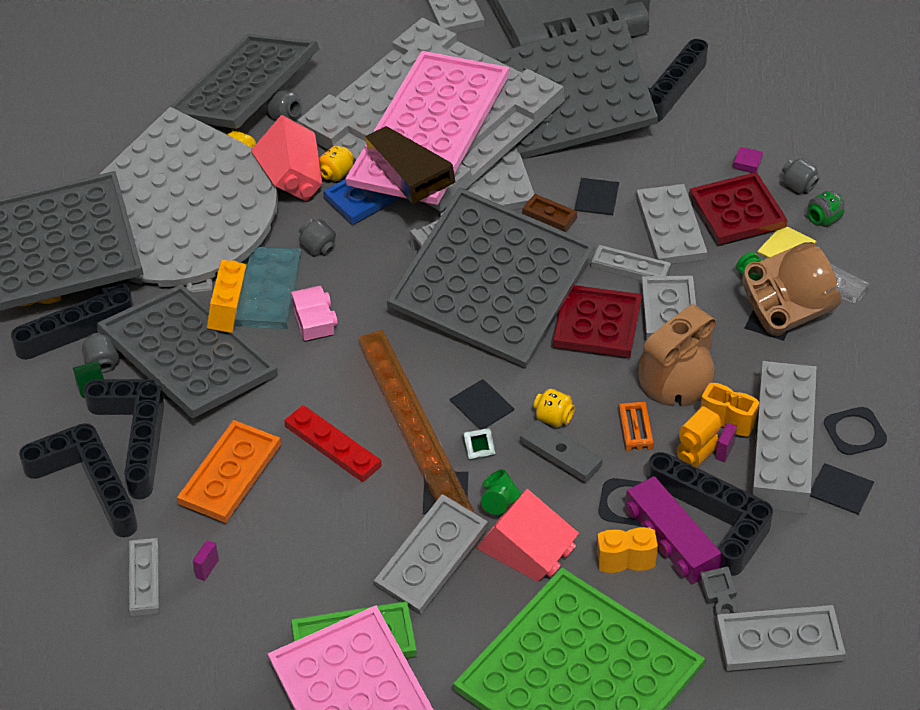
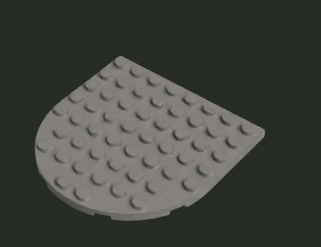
(192, 199)

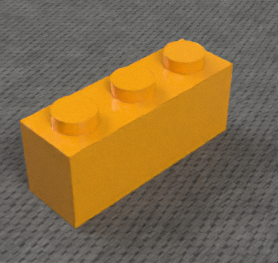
(226, 296)

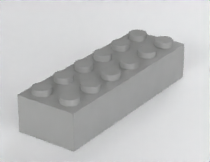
(785, 436)

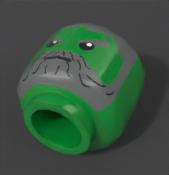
(825, 208)

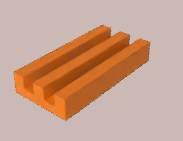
(637, 442)

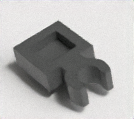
(719, 588)

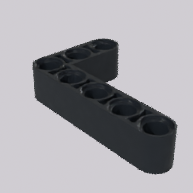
(678, 76)
(71, 322)
(146, 404)
(83, 446)
(745, 512)

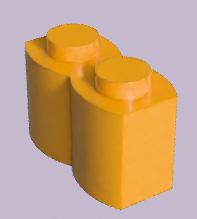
(731, 407)
(699, 437)
(625, 550)

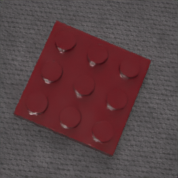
(737, 208)
(598, 321)

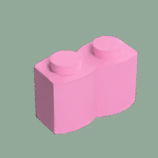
(313, 312)

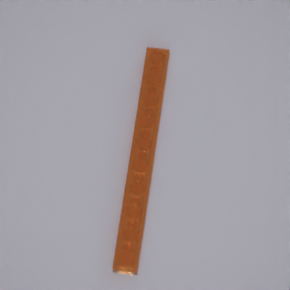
(412, 419)

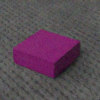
(748, 159)
(725, 442)
(205, 560)

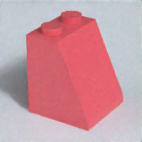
(290, 158)
(530, 538)

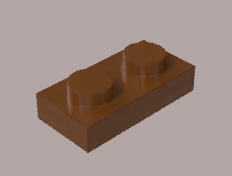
(549, 212)

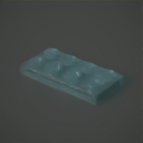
(268, 288)

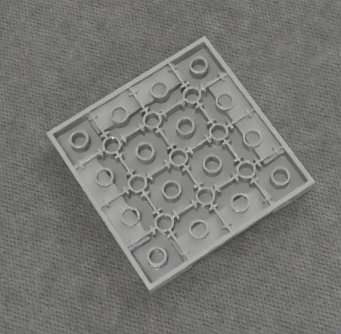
(359, 108)

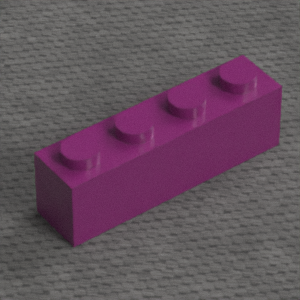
(675, 530)

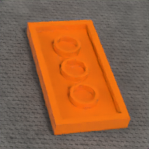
(229, 471)

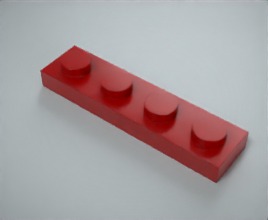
(333, 443)

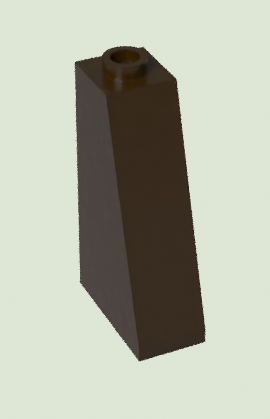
(409, 164)

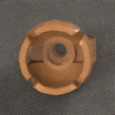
(792, 287)
(679, 358)

